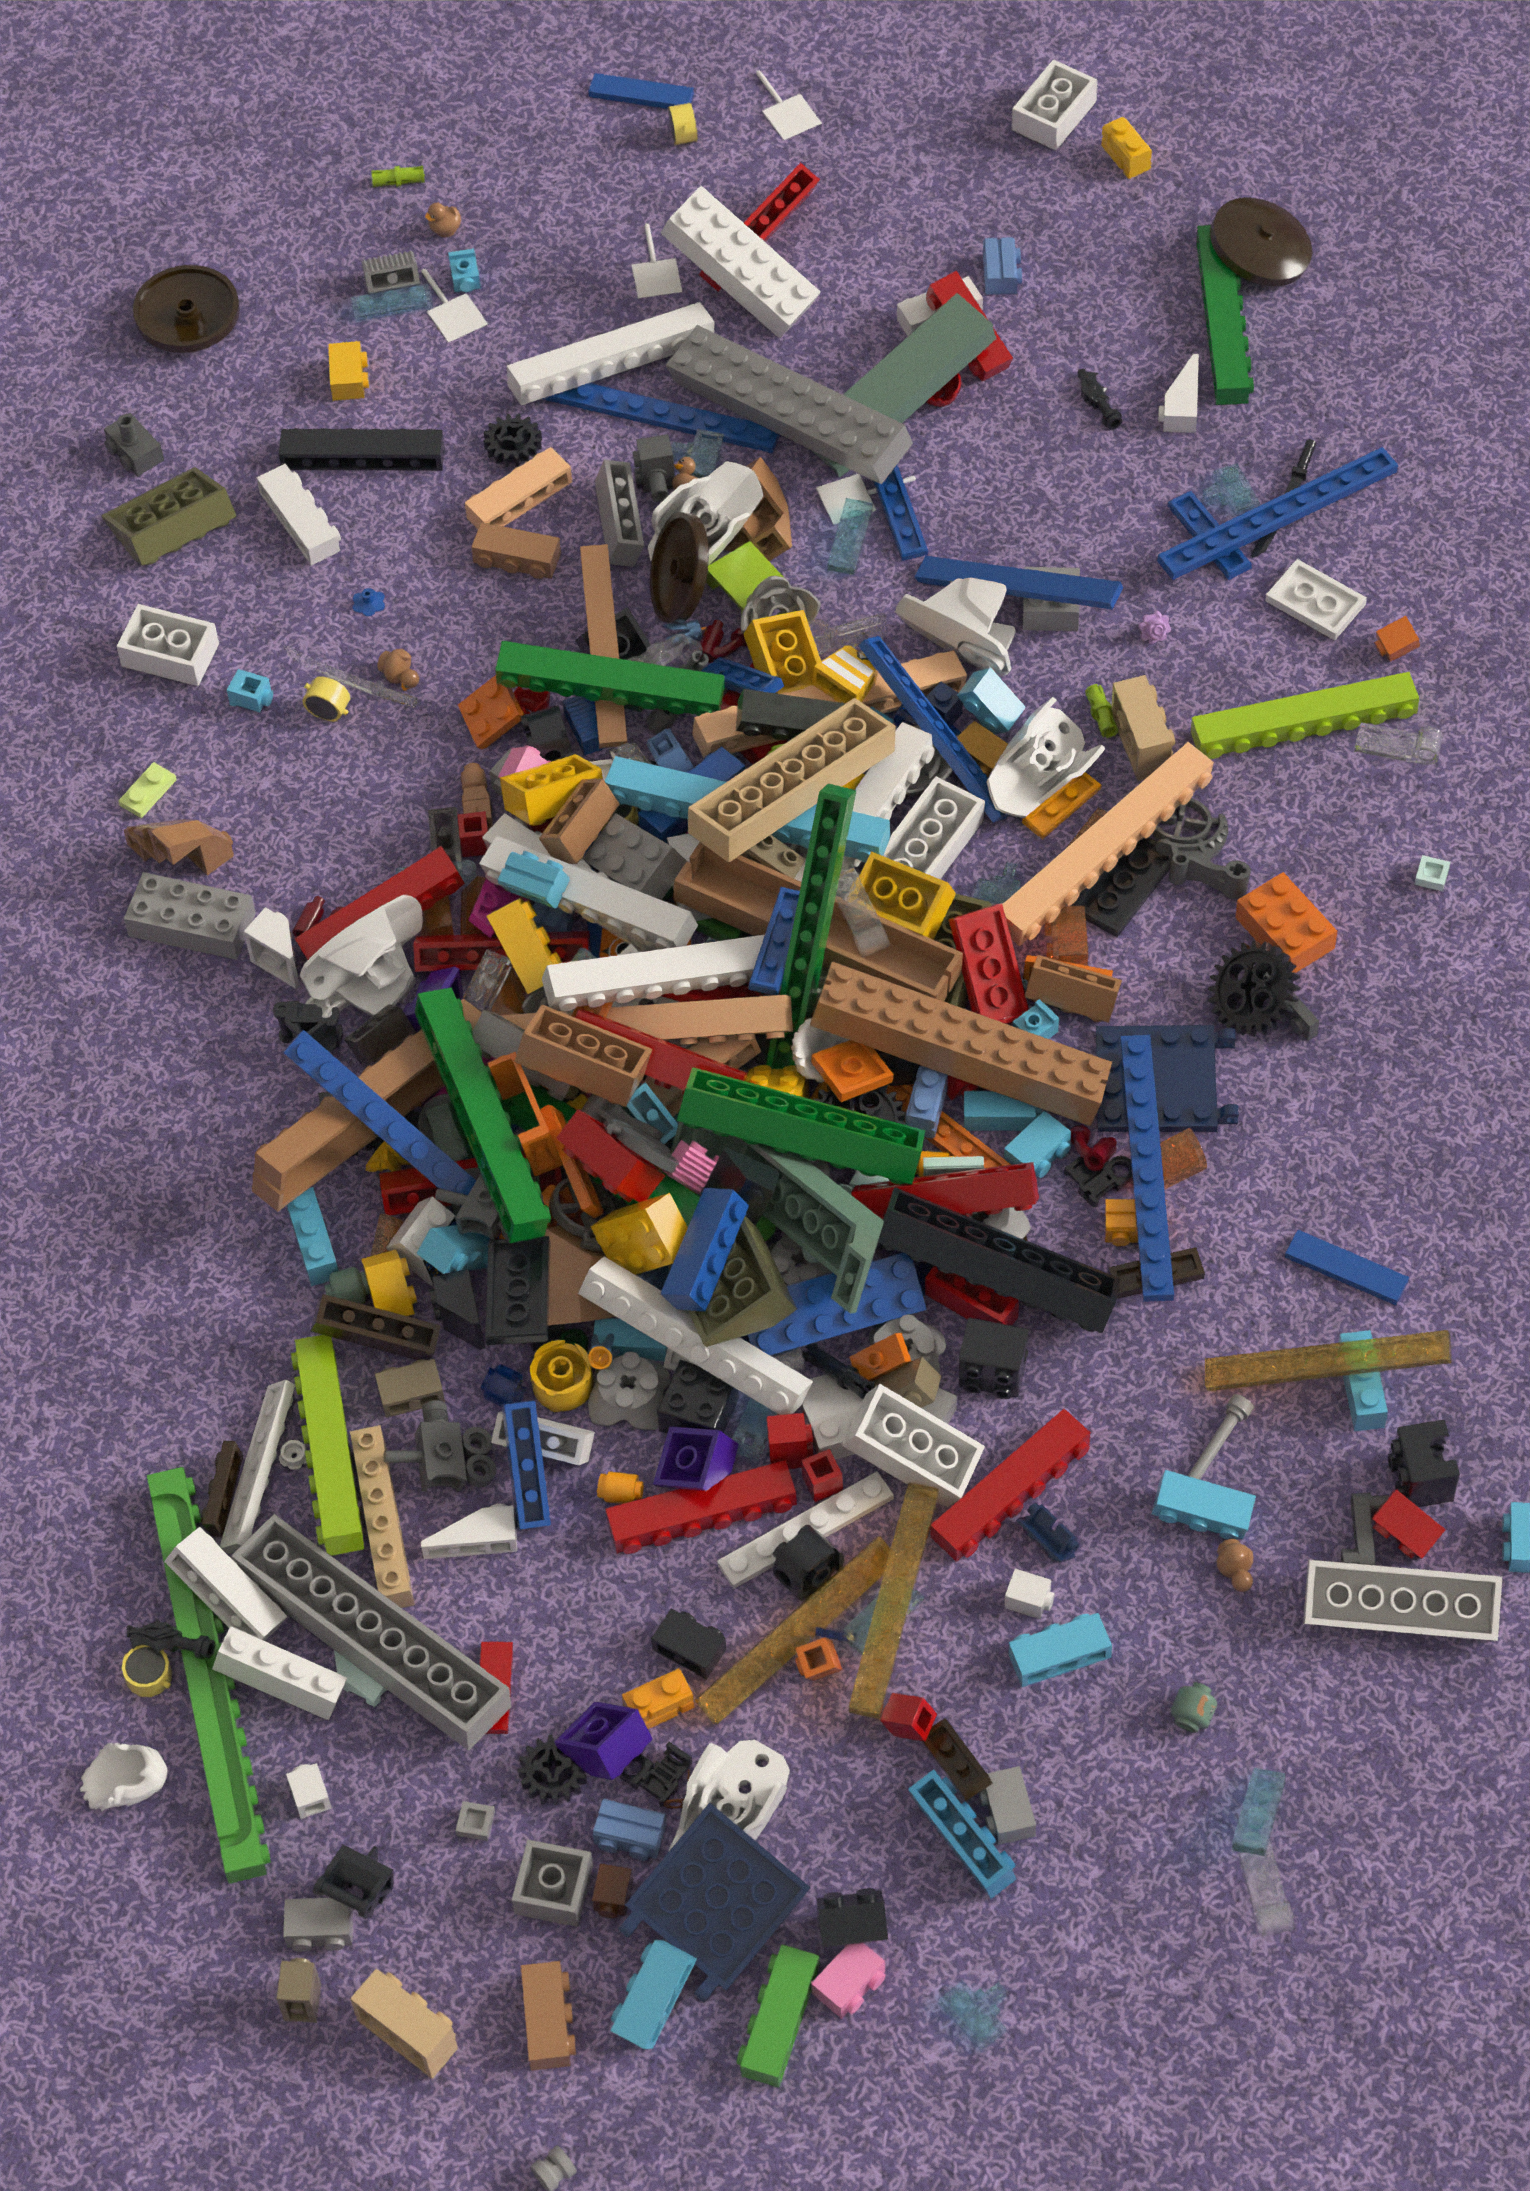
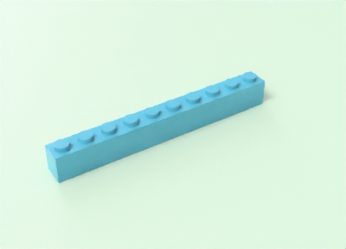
(674, 791)

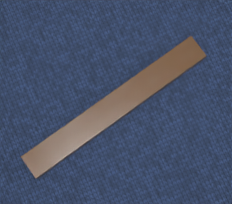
(602, 636)

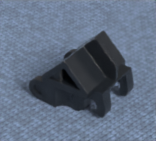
(308, 1017)
(362, 1871)

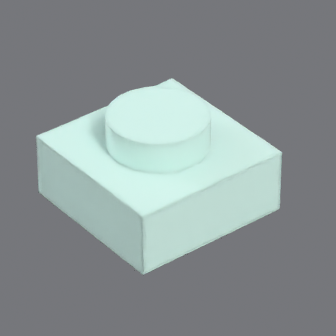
(1432, 873)

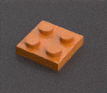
(490, 712)
(851, 1069)

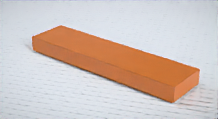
(577, 1175)

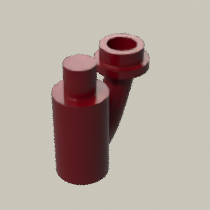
(712, 639)
(311, 915)
(1096, 1156)

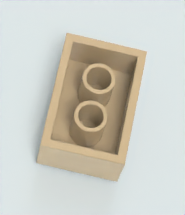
(1141, 725)
(405, 2022)

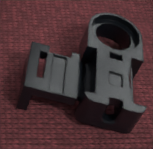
(1098, 1183)
(662, 1775)

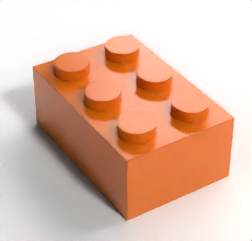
(1288, 919)

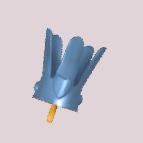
(690, 629)
(600, 1354)

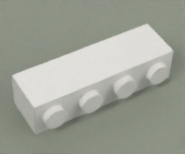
(298, 514)
(224, 1586)
(279, 1673)

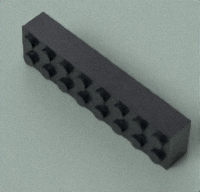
(998, 1261)

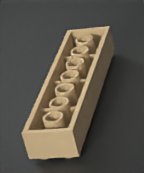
(790, 779)

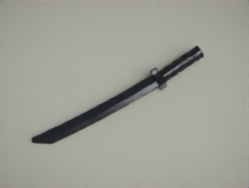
(1297, 476)

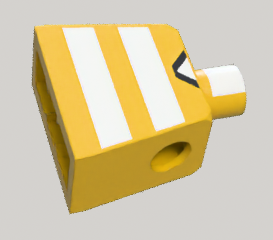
(845, 675)

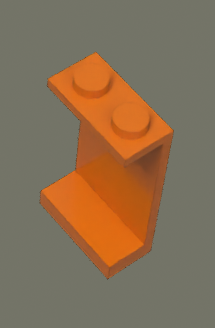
(536, 1141)

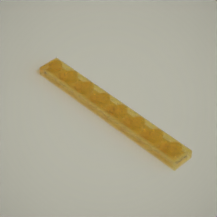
(1328, 1360)
(893, 1601)
(794, 1631)

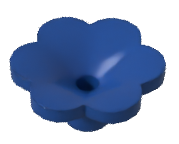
(368, 602)

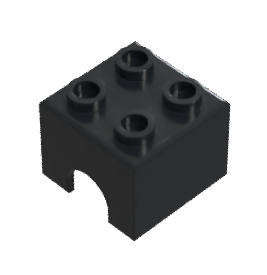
(993, 1358)
(696, 1400)
(1420, 1464)

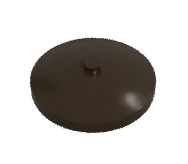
(1261, 241)
(186, 308)
(679, 568)

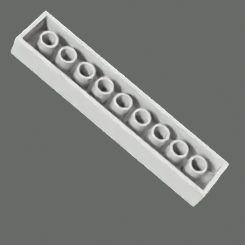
(932, 833)

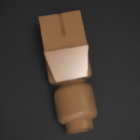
(475, 793)

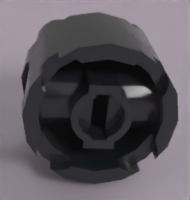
(547, 733)
(806, 1562)

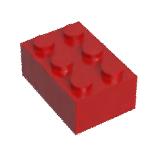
(608, 1158)

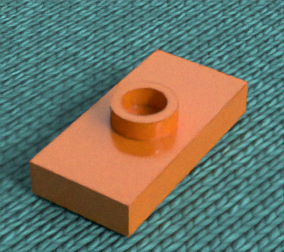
(881, 1357)

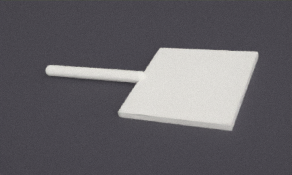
(789, 116)
(656, 277)
(455, 316)
(835, 493)

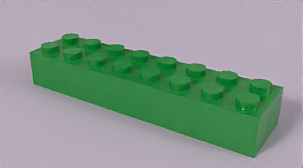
(801, 1126)

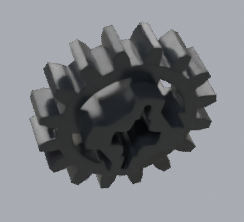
(512, 440)
(539, 1771)

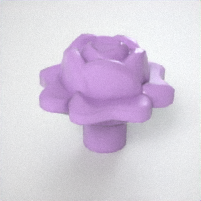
(1154, 627)

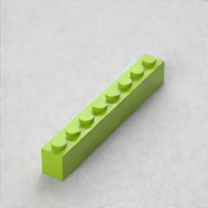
(1305, 715)
(329, 1445)

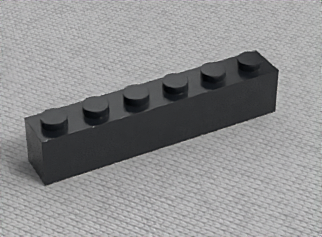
(362, 449)

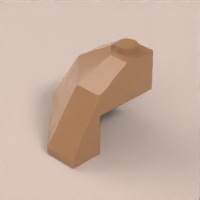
(769, 523)
(181, 838)
(567, 1272)

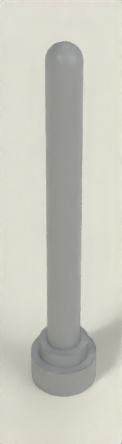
(1237, 1410)

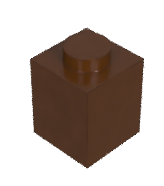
(612, 1890)

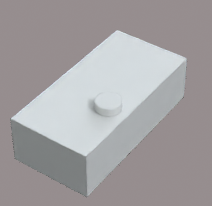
(913, 1444)

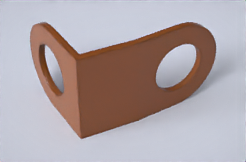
(666, 1803)

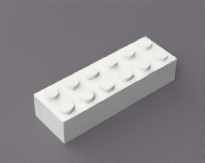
(740, 262)
(1402, 1600)

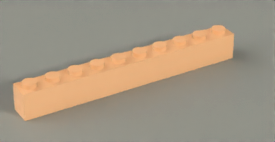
(719, 727)
(1106, 842)
(701, 1019)

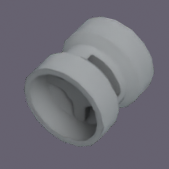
(553, 2168)

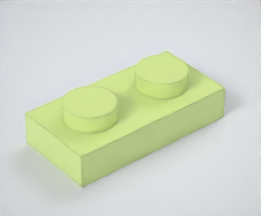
(147, 790)

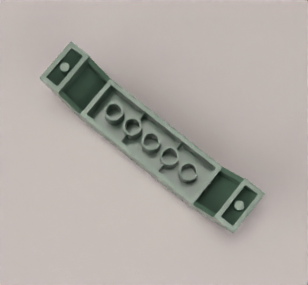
(810, 1211)

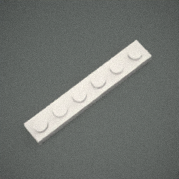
(257, 1465)
(825, 1517)

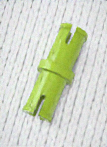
(398, 176)
(1101, 711)

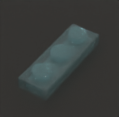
(392, 302)
(850, 536)
(1259, 1812)

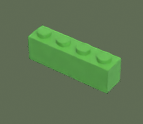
(779, 2015)

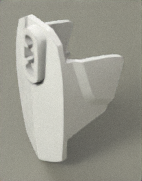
(720, 501)
(962, 621)
(1029, 771)
(367, 958)
(720, 1777)

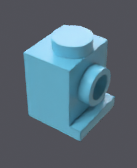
(464, 270)
(249, 691)
(1045, 1021)

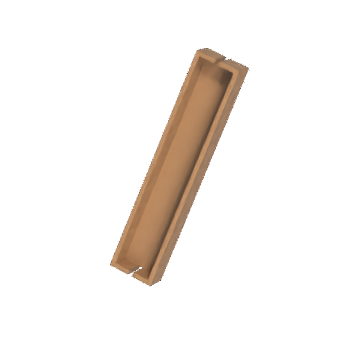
(745, 895)
(961, 1043)
(333, 1134)

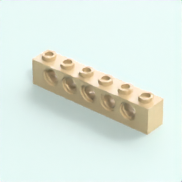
(382, 1516)

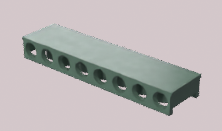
(922, 363)

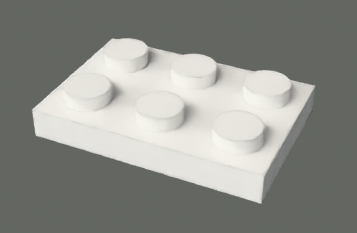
(1316, 599)

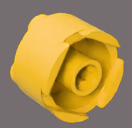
(561, 1376)

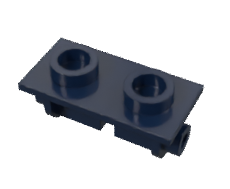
(1058, 1543)

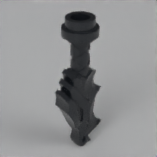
(1095, 395)
(164, 1636)

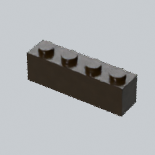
(375, 1328)

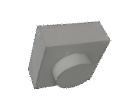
(475, 1821)

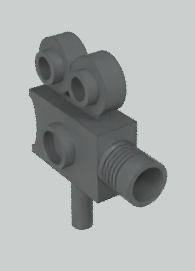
(477, 1210)
(443, 1449)

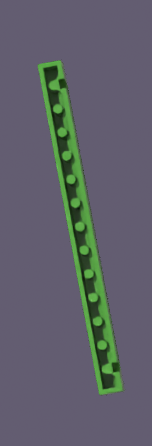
(210, 1692)

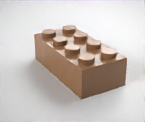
(583, 1055)

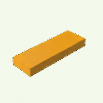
(1061, 805)

